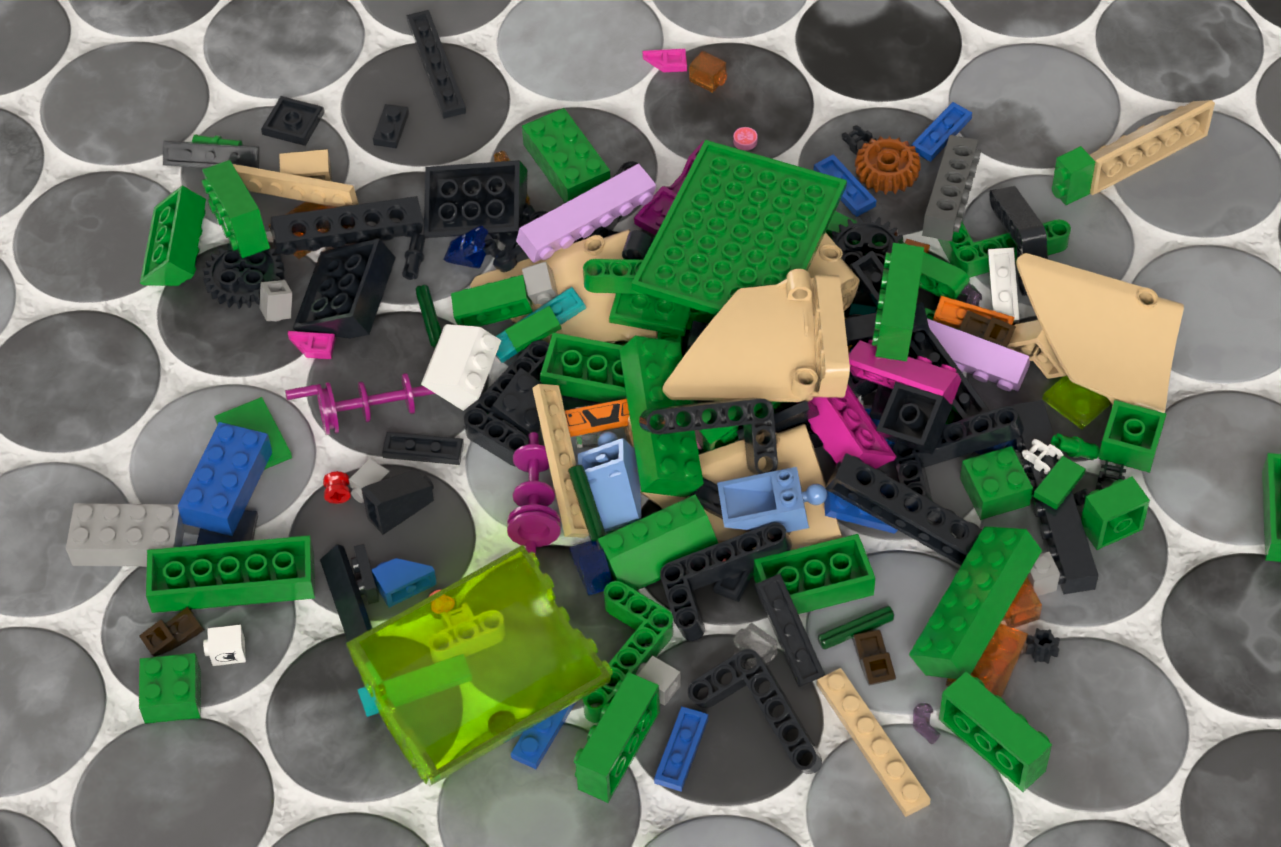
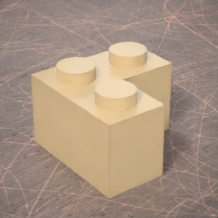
(1032, 341)

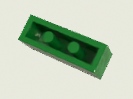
(491, 302)

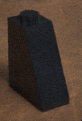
(396, 499)

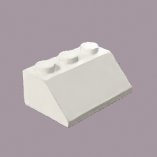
(461, 364)

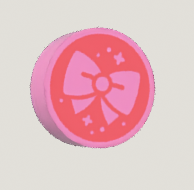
(745, 138)

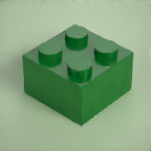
(1132, 436)
(996, 483)
(1114, 512)
(170, 688)

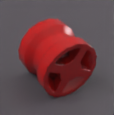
(336, 487)

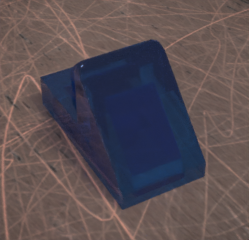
(468, 249)
(591, 566)

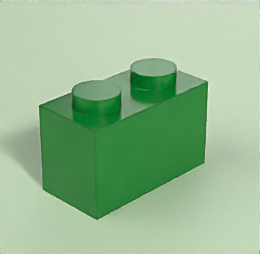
(1073, 175)

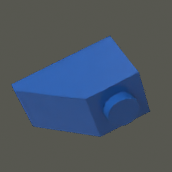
(402, 579)

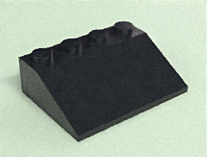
(474, 196)
(346, 290)

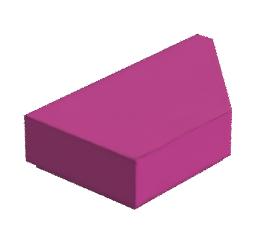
(667, 60)
(313, 344)

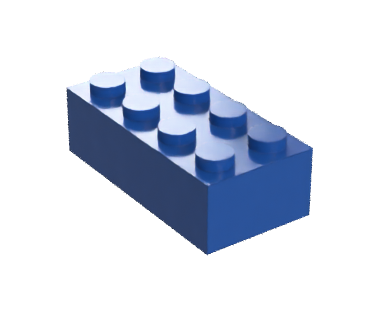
(225, 479)

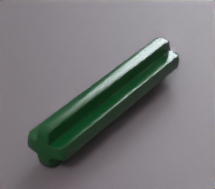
(429, 314)
(586, 502)
(857, 626)

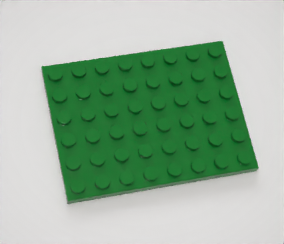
(737, 227)

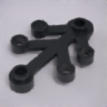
(506, 259)

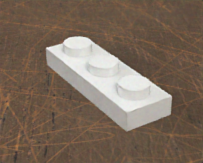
(1003, 282)

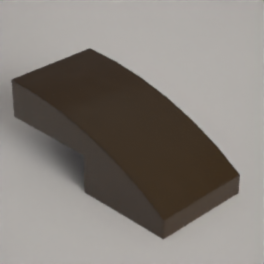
(987, 329)
(167, 636)
(873, 657)

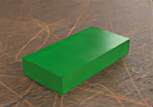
(533, 328)
(1059, 482)

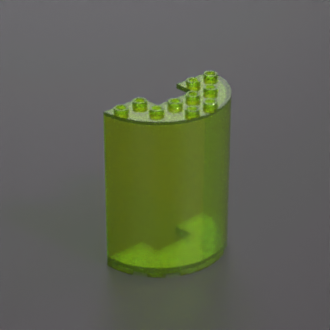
(476, 665)

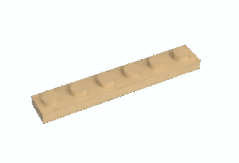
(297, 187)
(560, 457)
(873, 742)

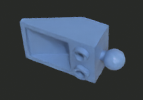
(613, 480)
(768, 499)

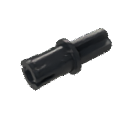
(414, 256)

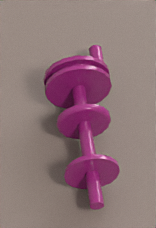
(329, 408)
(533, 522)

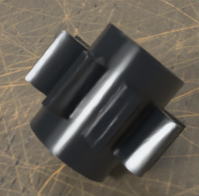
(1042, 645)

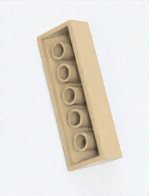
(1150, 144)

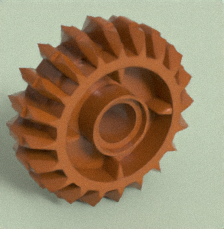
(887, 165)

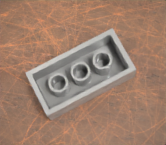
(121, 533)

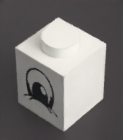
(225, 645)

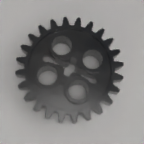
(867, 234)
(239, 278)

